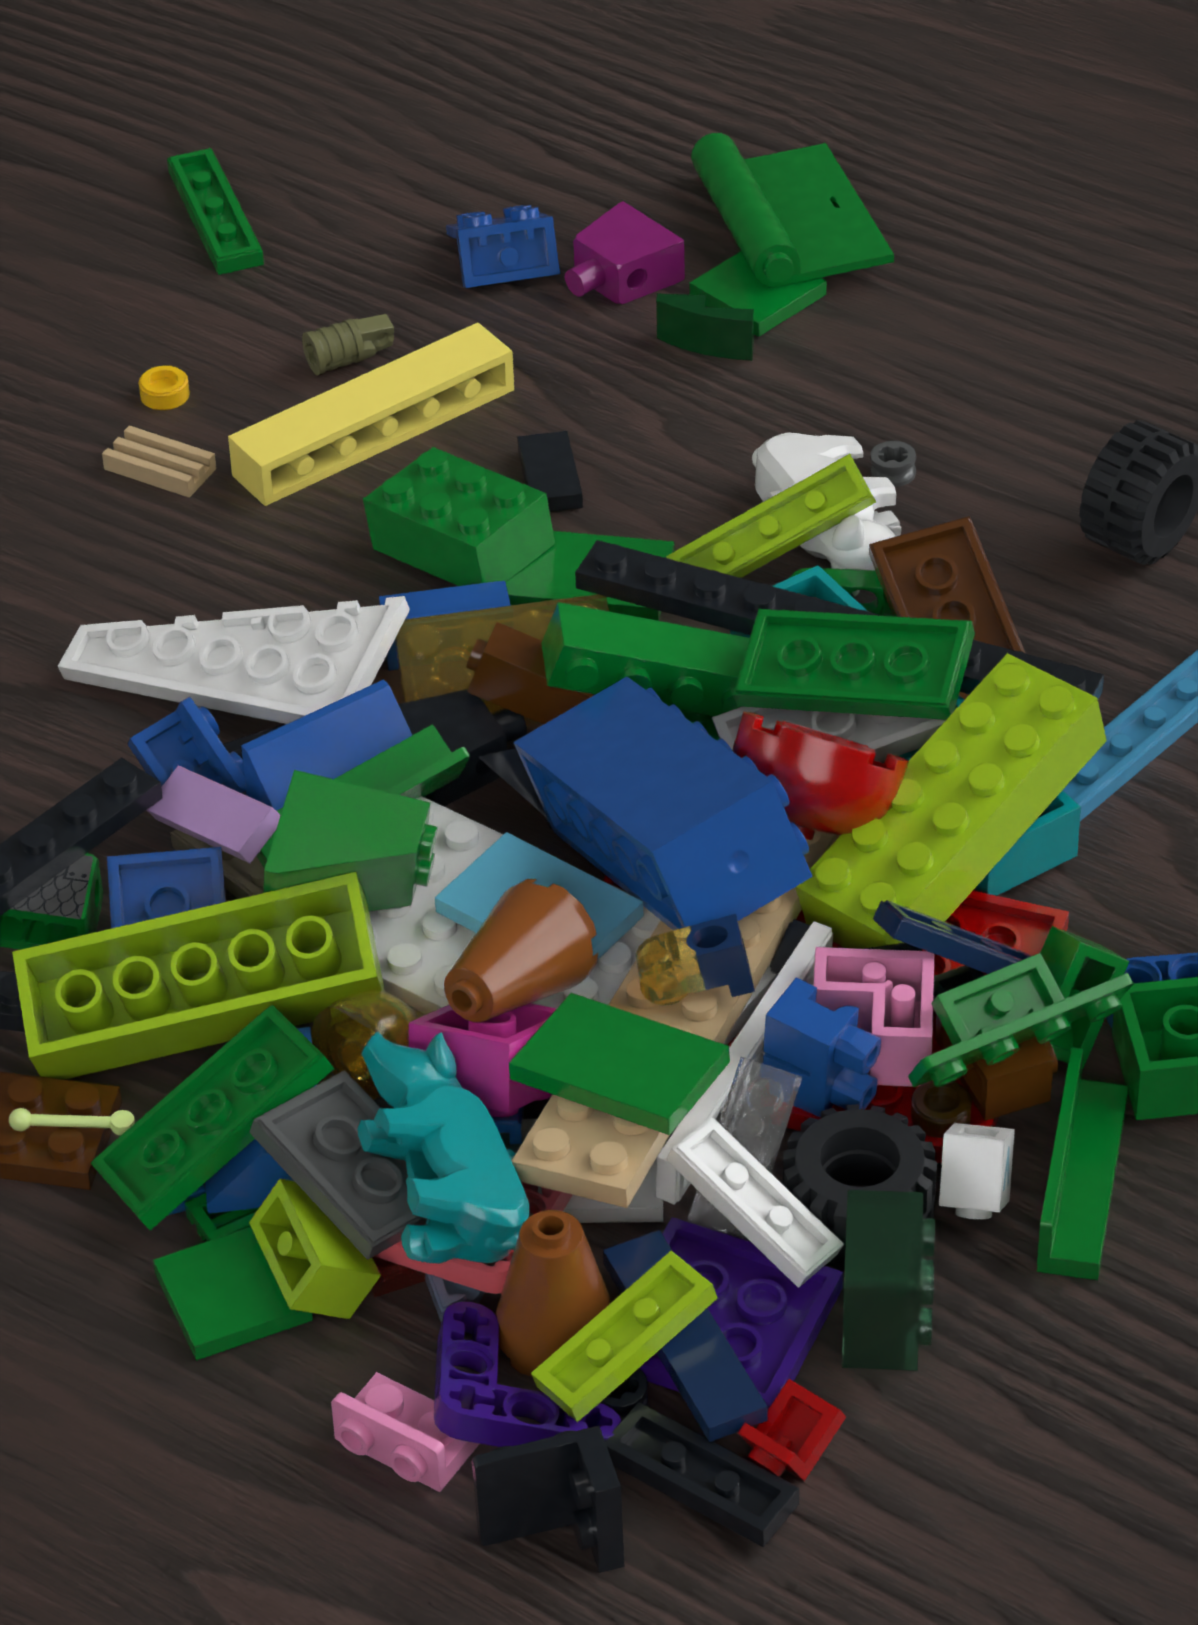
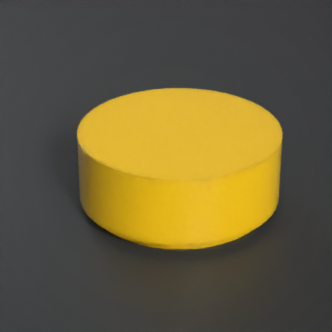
(164, 387)

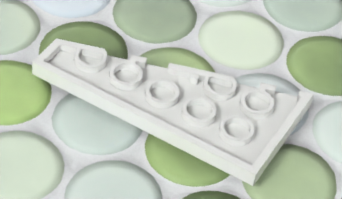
(248, 663)

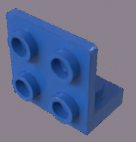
(505, 247)

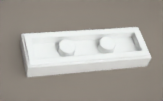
(754, 1201)

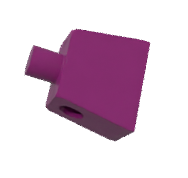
(625, 256)

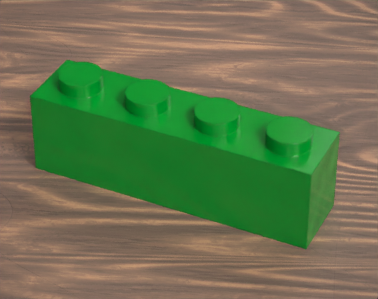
(681, 663)

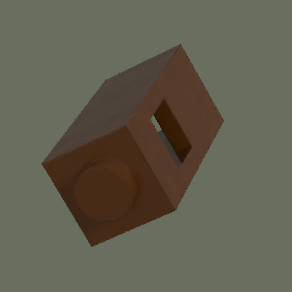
(513, 676)

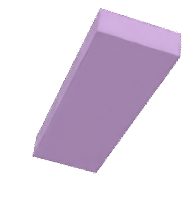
(215, 814)

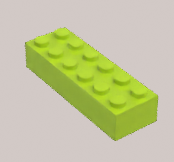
(958, 804)
(194, 976)

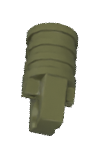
(346, 342)

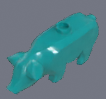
(452, 1155)

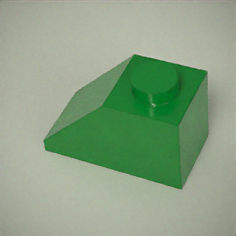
(1078, 966)

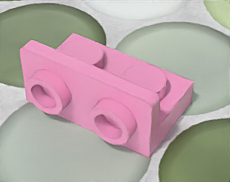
(399, 1431)

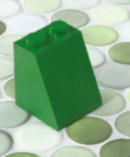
(351, 828)

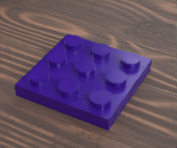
(756, 1308)

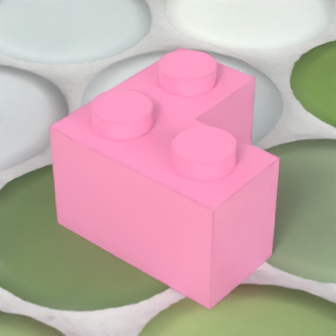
(892, 1000)

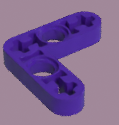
(479, 1408)

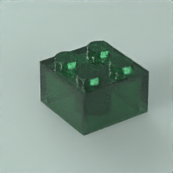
(887, 1280)

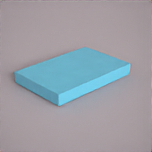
(512, 860)

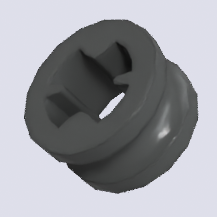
(894, 461)

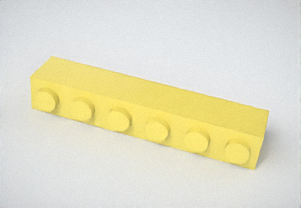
(371, 413)

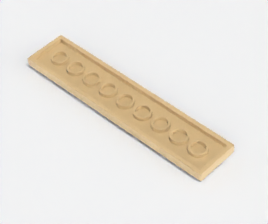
(607, 1156)

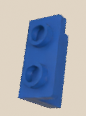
(191, 741)

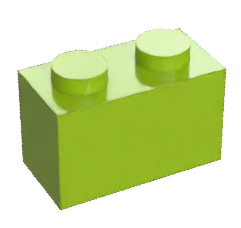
(310, 1255)

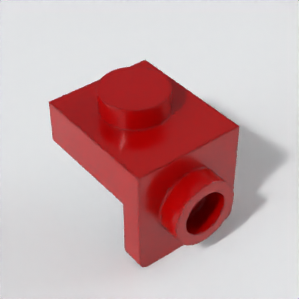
(795, 1433)

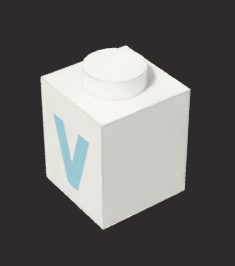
(976, 1169)

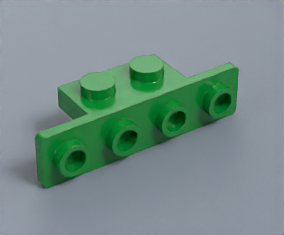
(1005, 1009)

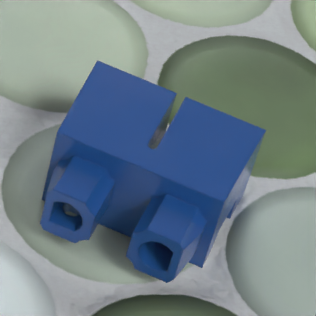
(821, 1048)

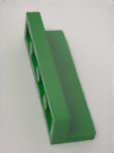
(406, 769)
(1081, 1175)

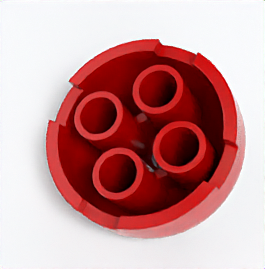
(827, 778)

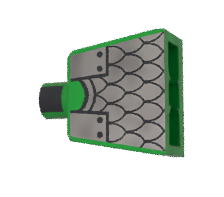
(58, 909)

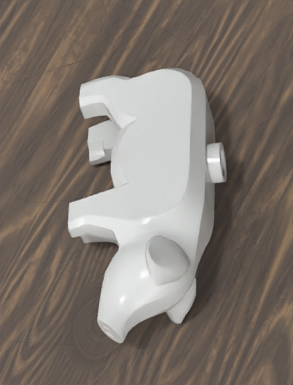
(795, 456)

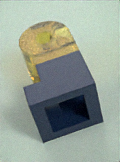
(694, 961)

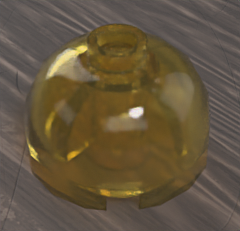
(351, 1021)

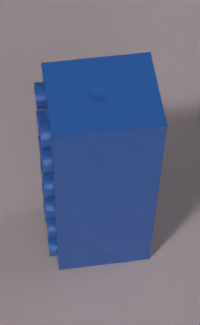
(664, 807)

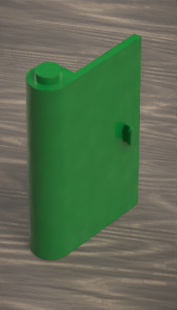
(786, 213)

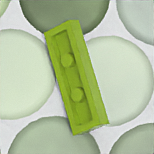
(624, 1336)

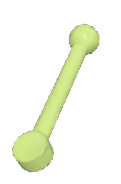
(119, 1121)

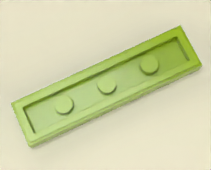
(781, 521)

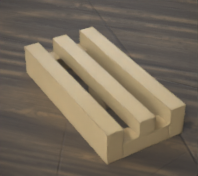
(159, 461)

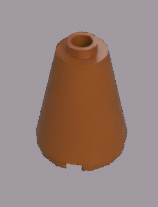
(522, 952)
(548, 1289)

